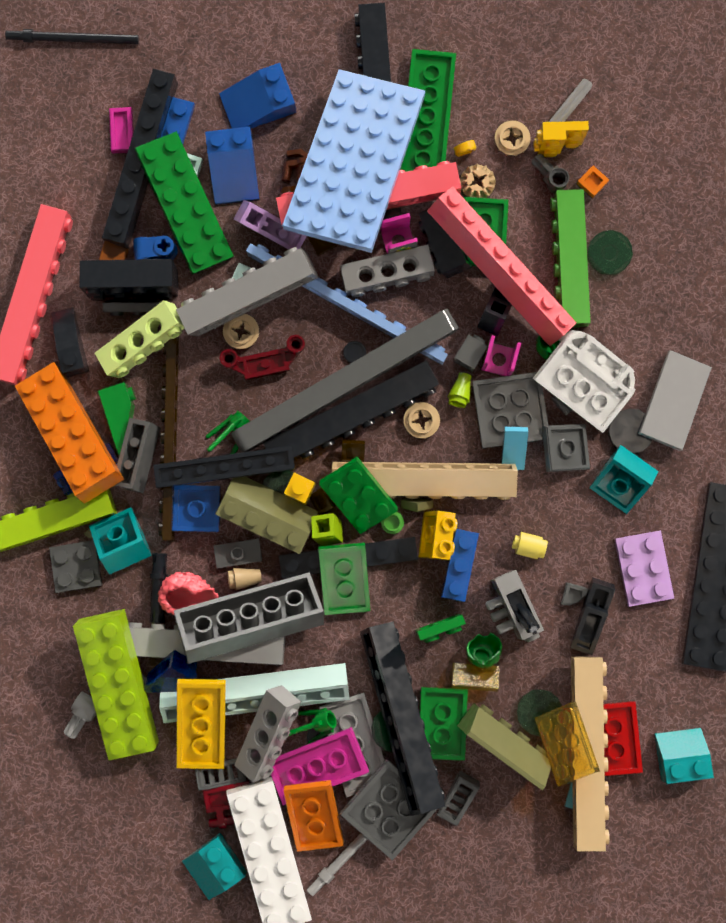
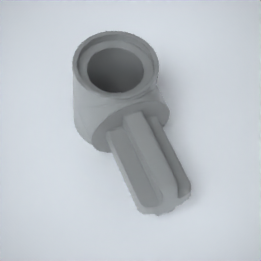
(83, 711)

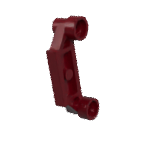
(264, 363)

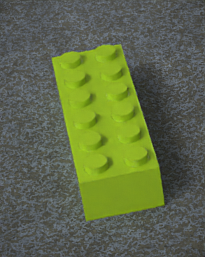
(116, 684)

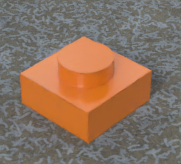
(593, 181)

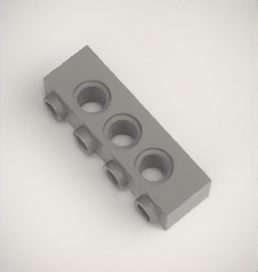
(418, 256)
(267, 733)

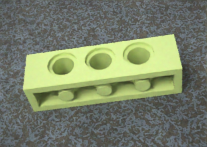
(129, 340)

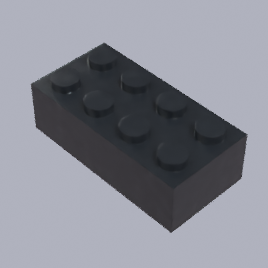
(129, 279)

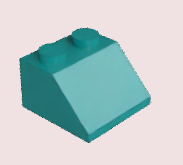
(624, 479)
(125, 542)
(683, 756)
(215, 867)

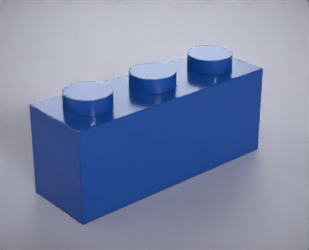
(460, 565)

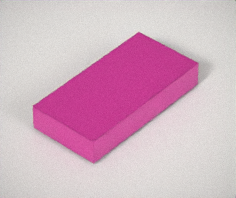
(121, 129)

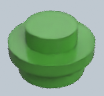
(393, 523)

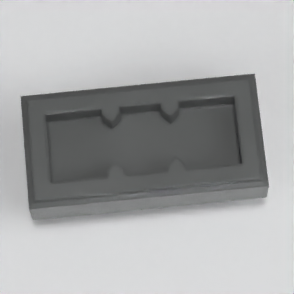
(237, 553)

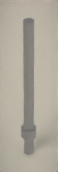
(327, 874)

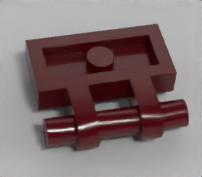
(217, 801)

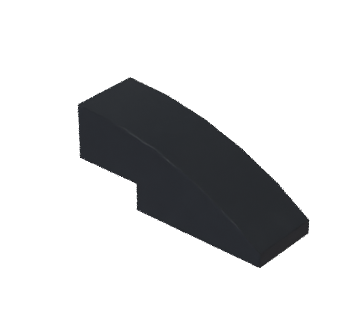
(592, 616)

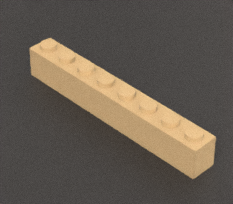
(444, 479)
(590, 791)

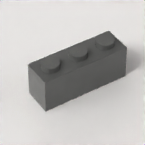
(137, 454)

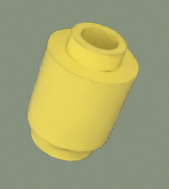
(529, 545)

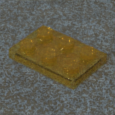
(567, 744)

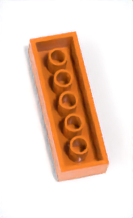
(69, 433)

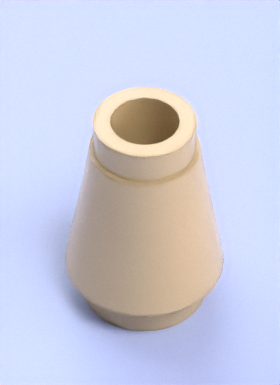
(242, 578)

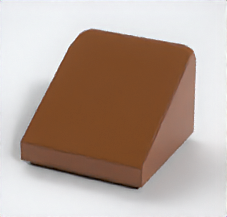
(113, 252)

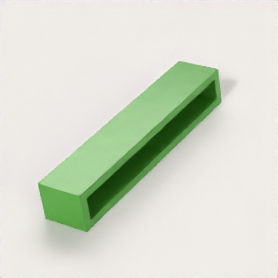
(571, 254)

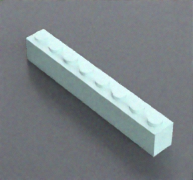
(246, 693)

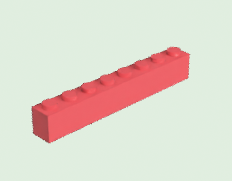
(410, 188)
(501, 266)
(31, 292)

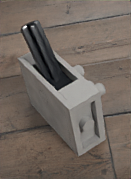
(515, 606)

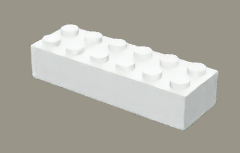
(268, 853)

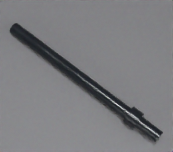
(30, 36)

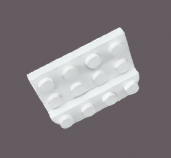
(588, 378)

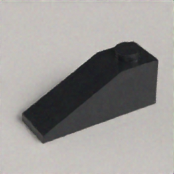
(495, 313)
(69, 343)

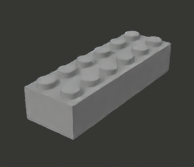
(247, 292)

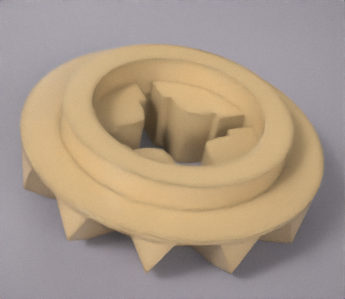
(518, 130)
(476, 191)
(250, 326)
(428, 411)

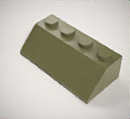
(267, 513)
(506, 745)

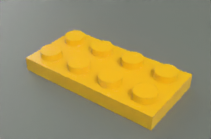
(201, 723)

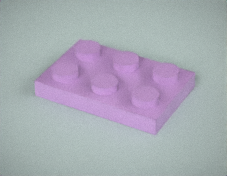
(644, 568)

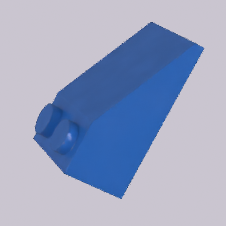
(258, 98)
(232, 165)

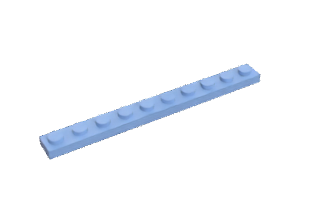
(354, 307)

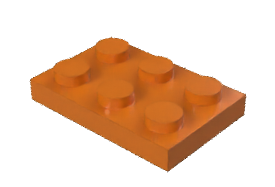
(313, 815)

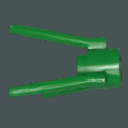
(232, 422)
(323, 722)

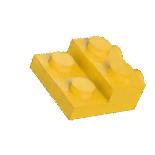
(555, 135)
(437, 535)

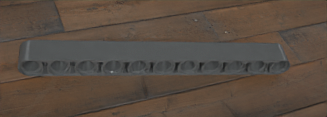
(345, 381)

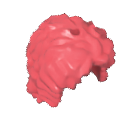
(183, 591)

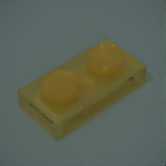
(475, 678)

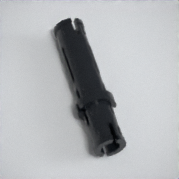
(157, 576)

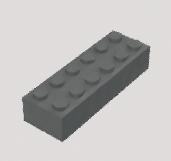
(249, 617)

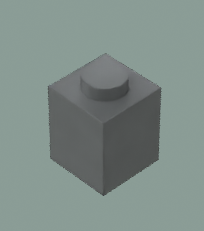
(471, 352)

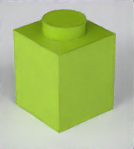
(327, 529)

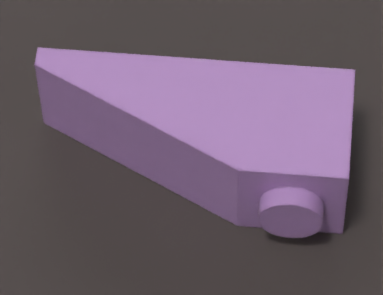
(267, 225)

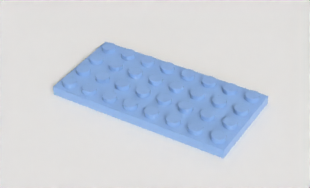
(354, 161)

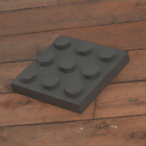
(509, 403)
(382, 811)

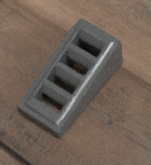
(467, 781)
(202, 785)

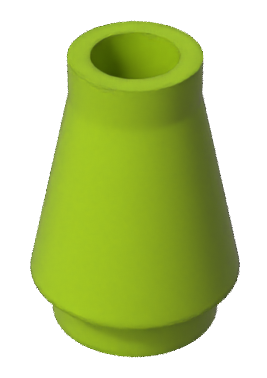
(460, 392)

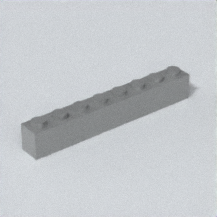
(161, 642)

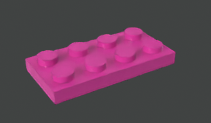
(329, 758)

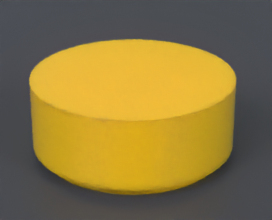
(464, 148)

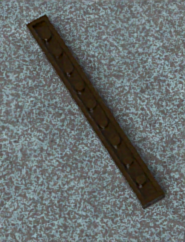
(169, 436)

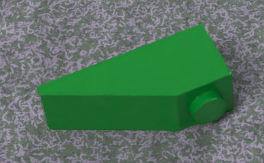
(118, 409)

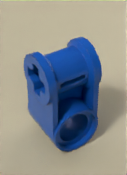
(152, 248)

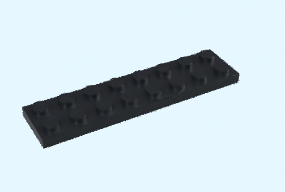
(707, 614)

